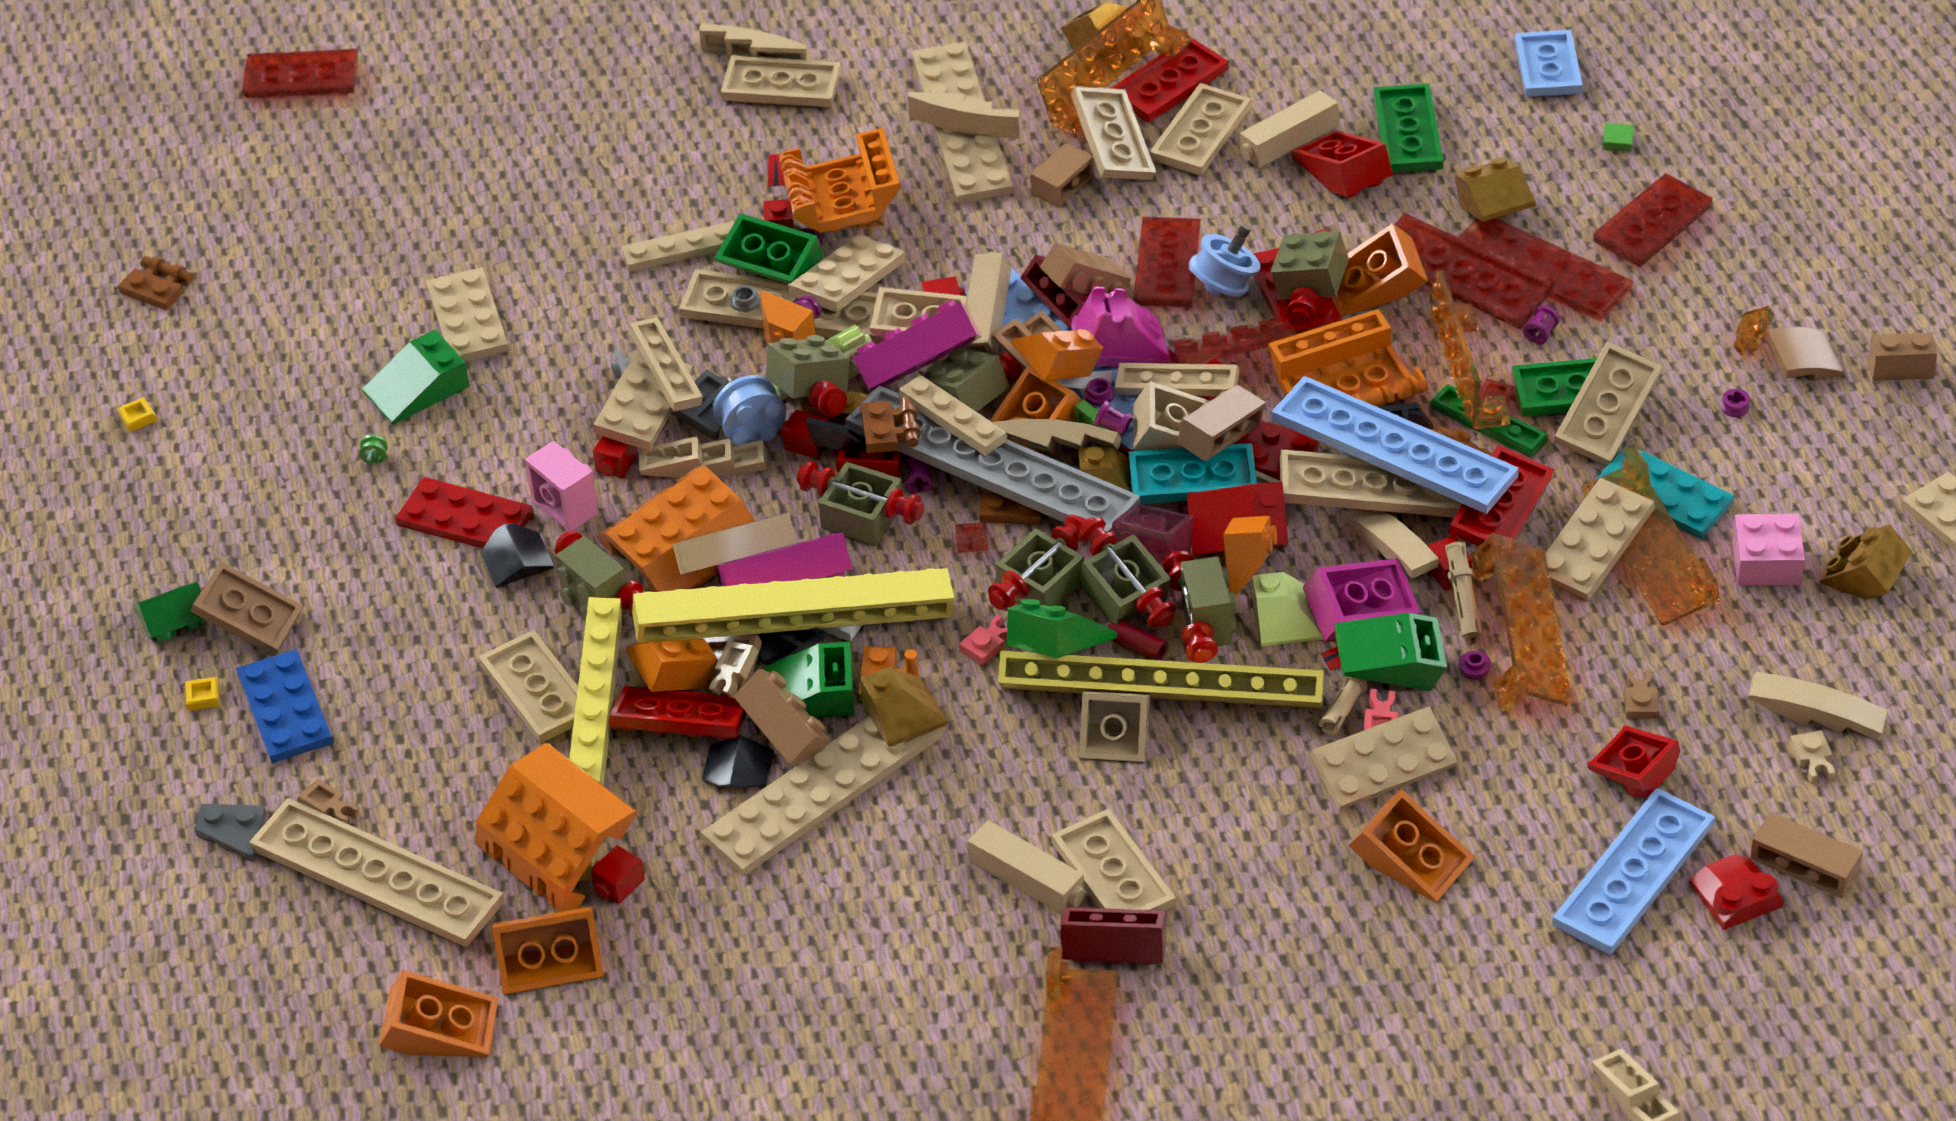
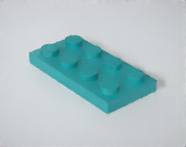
(1173, 473)
(1688, 499)

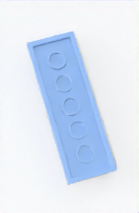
(1633, 871)

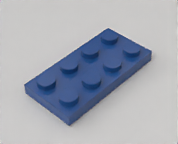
(284, 706)

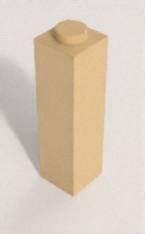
(1289, 129)
(988, 299)
(1026, 867)

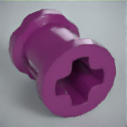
(1539, 323)
(1113, 419)
(919, 476)

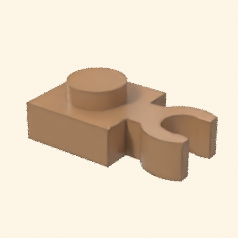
(1640, 698)
(328, 801)

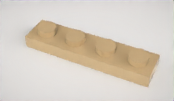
(675, 247)
(665, 364)
(1188, 378)
(953, 415)

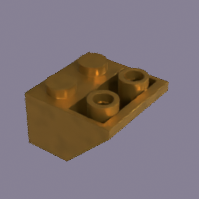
(1090, 22)
(1867, 563)

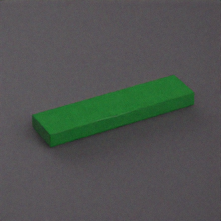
(1516, 436)

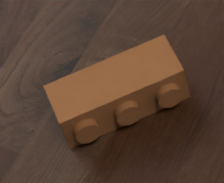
(1083, 270)
(1220, 422)
(782, 717)
(1806, 855)

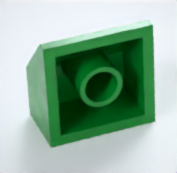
(169, 612)

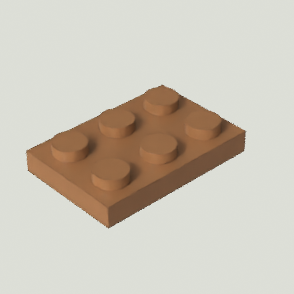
(247, 608)

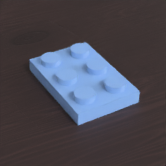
(1548, 63)

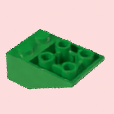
(1392, 650)
(820, 678)

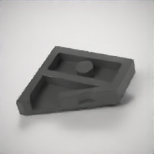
(702, 416)
(231, 826)

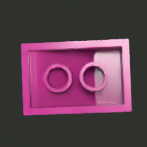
(1358, 593)

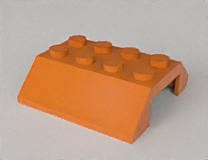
(843, 189)
(1349, 357)
(687, 510)
(550, 823)

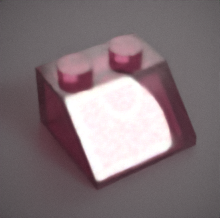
(1156, 529)

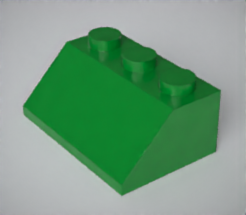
(769, 249)

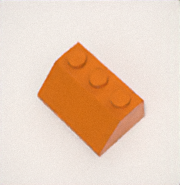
(547, 950)

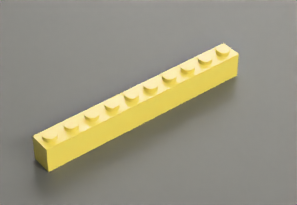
(792, 605)
(1163, 679)
(596, 691)

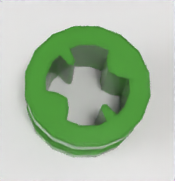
(373, 442)

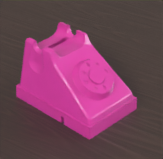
(1122, 329)

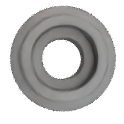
(744, 299)

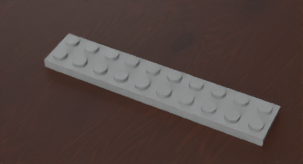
(1011, 471)

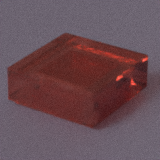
(1496, 389)
(971, 537)

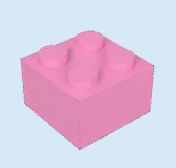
(562, 485)
(1768, 549)

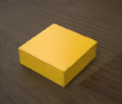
(136, 414)
(202, 693)

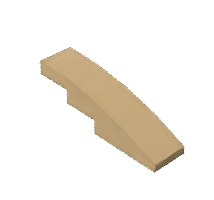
(749, 42)
(963, 116)
(1046, 433)
(720, 457)
(1393, 540)
(734, 543)
(1811, 701)
(1634, 1088)

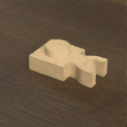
(733, 664)
(1813, 751)

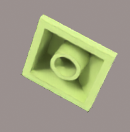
(1282, 610)

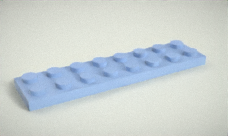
(1395, 444)

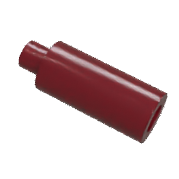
(1139, 640)

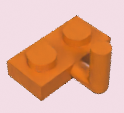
(879, 658)

